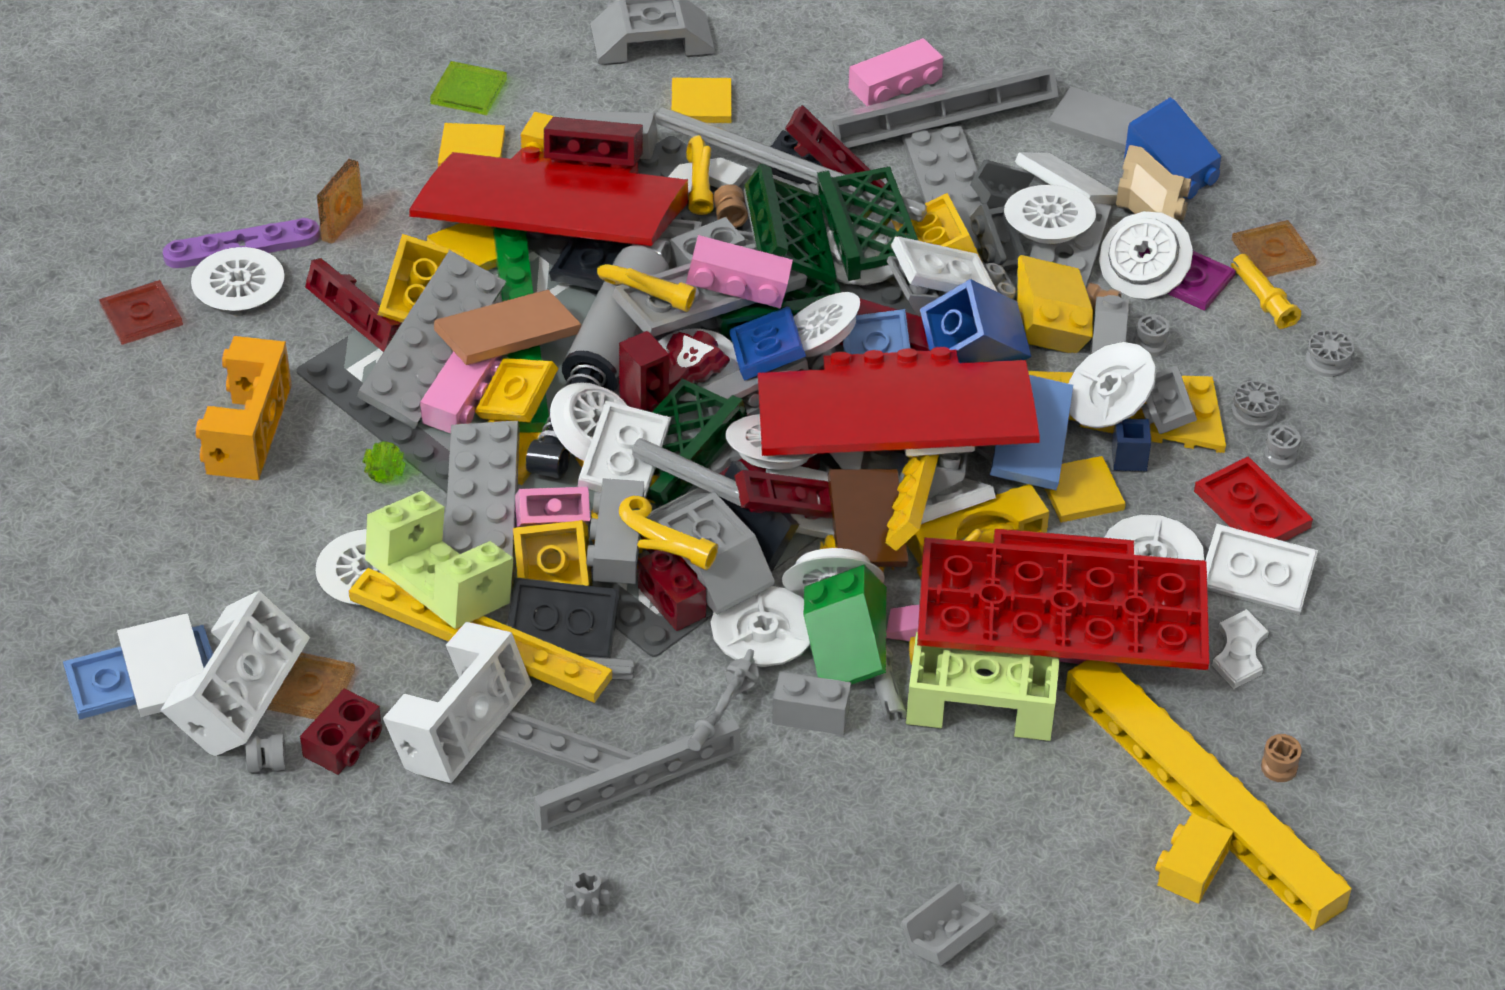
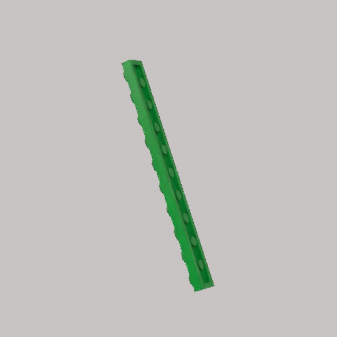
(514, 268)

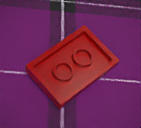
(1252, 501)

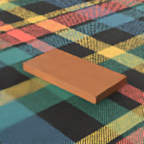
(507, 327)

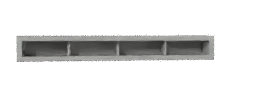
(943, 105)

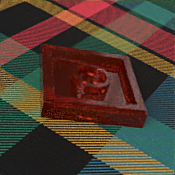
(140, 312)

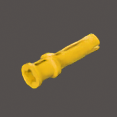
(1271, 298)

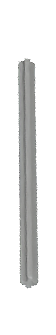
(768, 155)

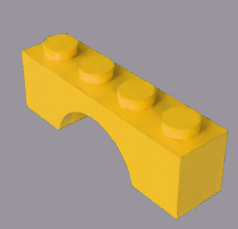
(1015, 507)

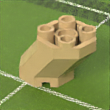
(1151, 187)

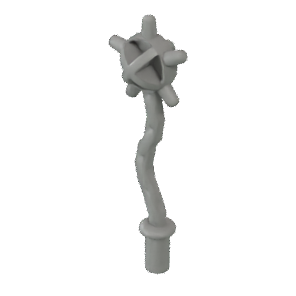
(741, 676)

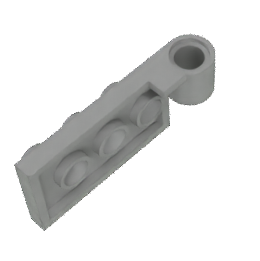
(1082, 248)

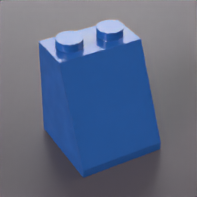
(1176, 144)
(976, 324)

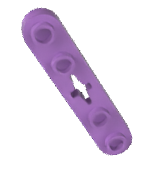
(267, 238)

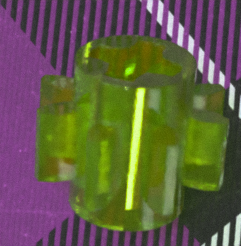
(384, 462)

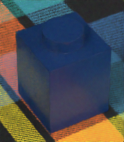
(1131, 445)

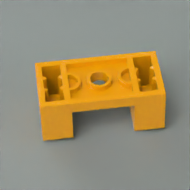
(236, 439)

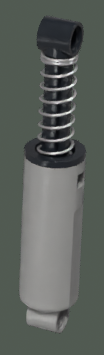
(595, 351)

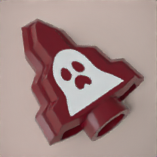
(694, 358)

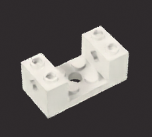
(223, 700)
(446, 734)

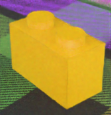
(1194, 857)

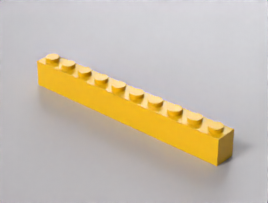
(1209, 791)

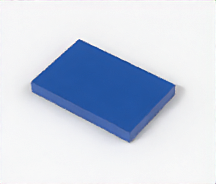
(767, 343)

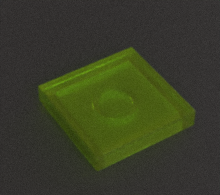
(468, 88)

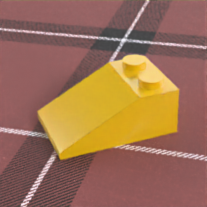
(942, 226)
(409, 275)
(1053, 305)
(553, 552)

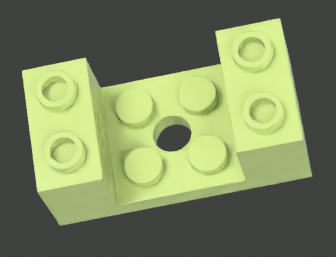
(409, 550)
(1017, 683)

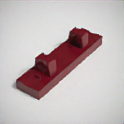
(828, 150)
(350, 303)
(783, 494)

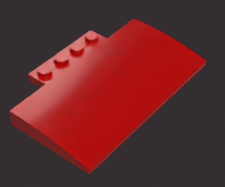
(552, 196)
(896, 404)
(1064, 600)

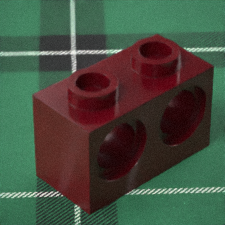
(672, 588)
(341, 732)

